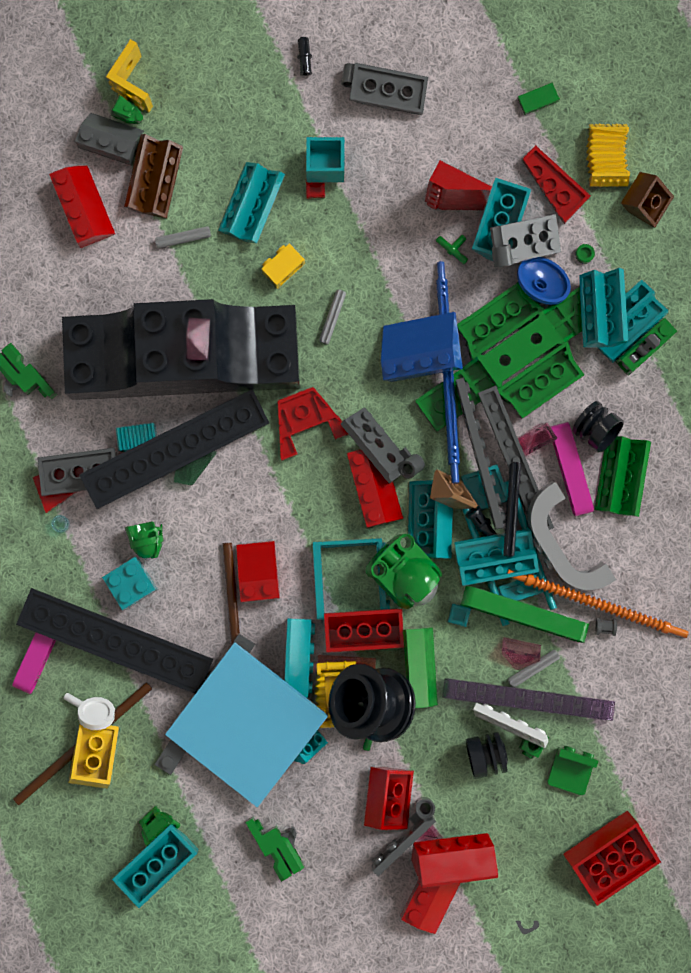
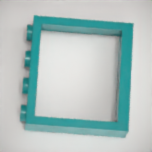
(384, 604)

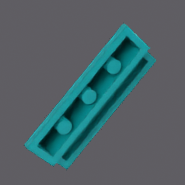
(251, 202)
(603, 308)
(642, 314)
(484, 561)

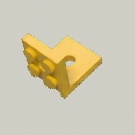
(120, 72)

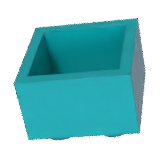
(325, 159)
(130, 583)

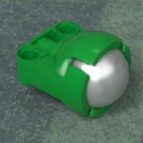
(405, 572)

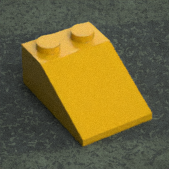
(93, 757)

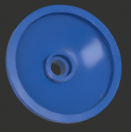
(543, 280)

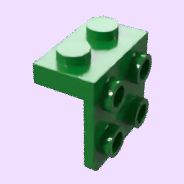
(571, 770)

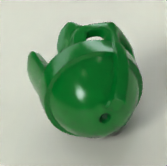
(145, 539)

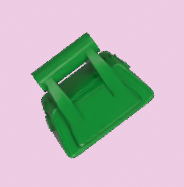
(126, 111)
(157, 825)

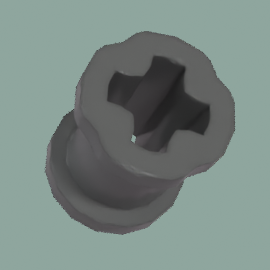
(606, 626)

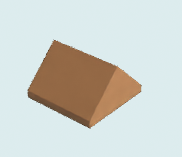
(451, 494)

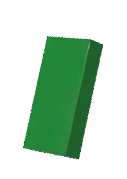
(538, 98)

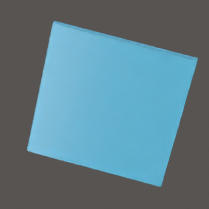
(246, 724)

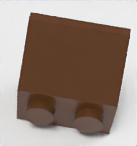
(647, 198)

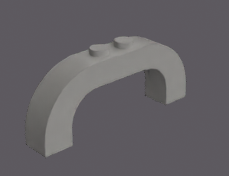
(537, 515)

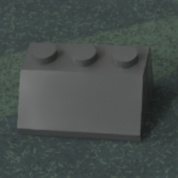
(109, 138)

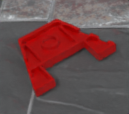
(301, 413)

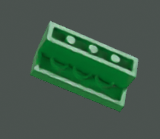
(623, 477)
(421, 665)

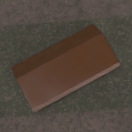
(153, 176)

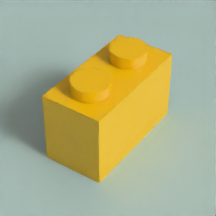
(283, 265)

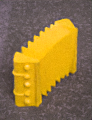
(607, 155)
(326, 676)

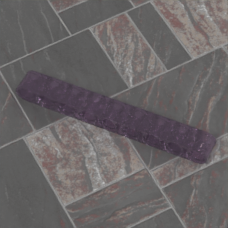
(528, 699)

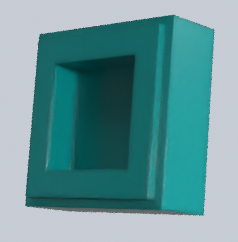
(459, 615)

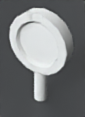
(94, 712)

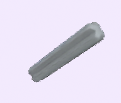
(183, 237)
(332, 316)
(532, 669)

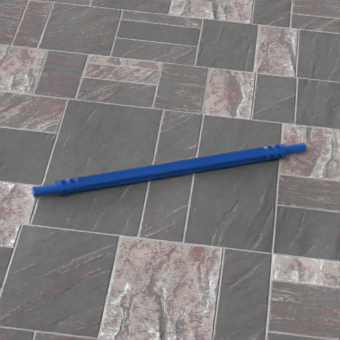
(448, 382)

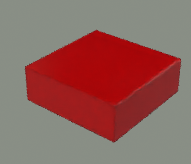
(315, 190)

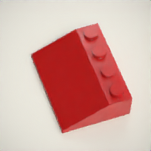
(455, 190)
(612, 857)

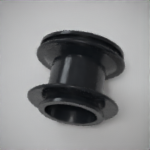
(371, 703)

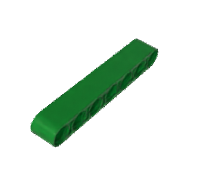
(524, 614)

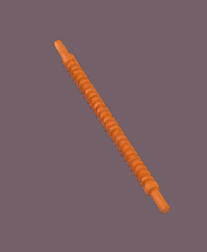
(664, 627)

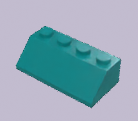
(504, 206)
(429, 521)
(298, 654)
(155, 865)

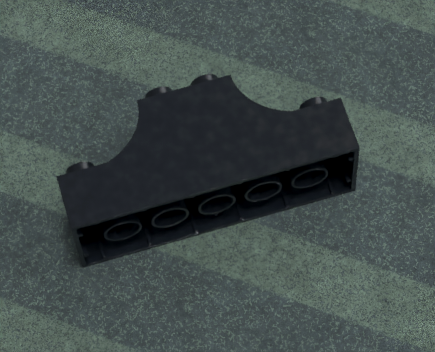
(146, 350)

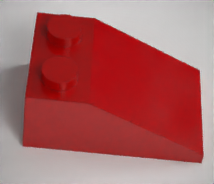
(257, 571)

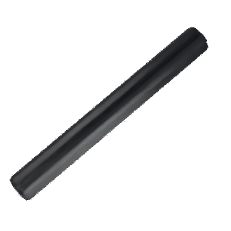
(512, 509)

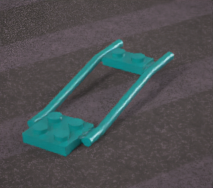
(514, 590)

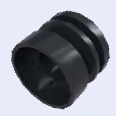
(598, 426)
(486, 755)

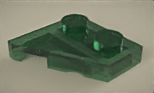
(189, 473)

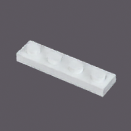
(505, 722)

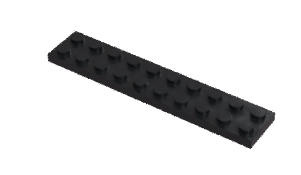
(174, 449)
(114, 641)

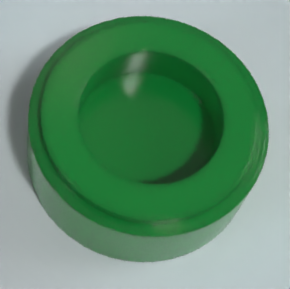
(585, 253)

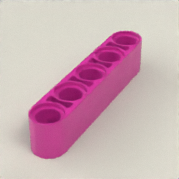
(572, 470)
(33, 663)

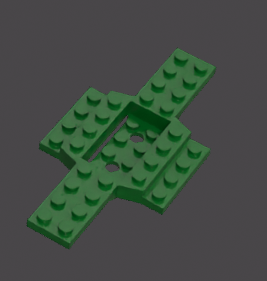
(494, 324)

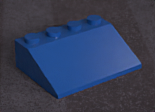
(420, 347)

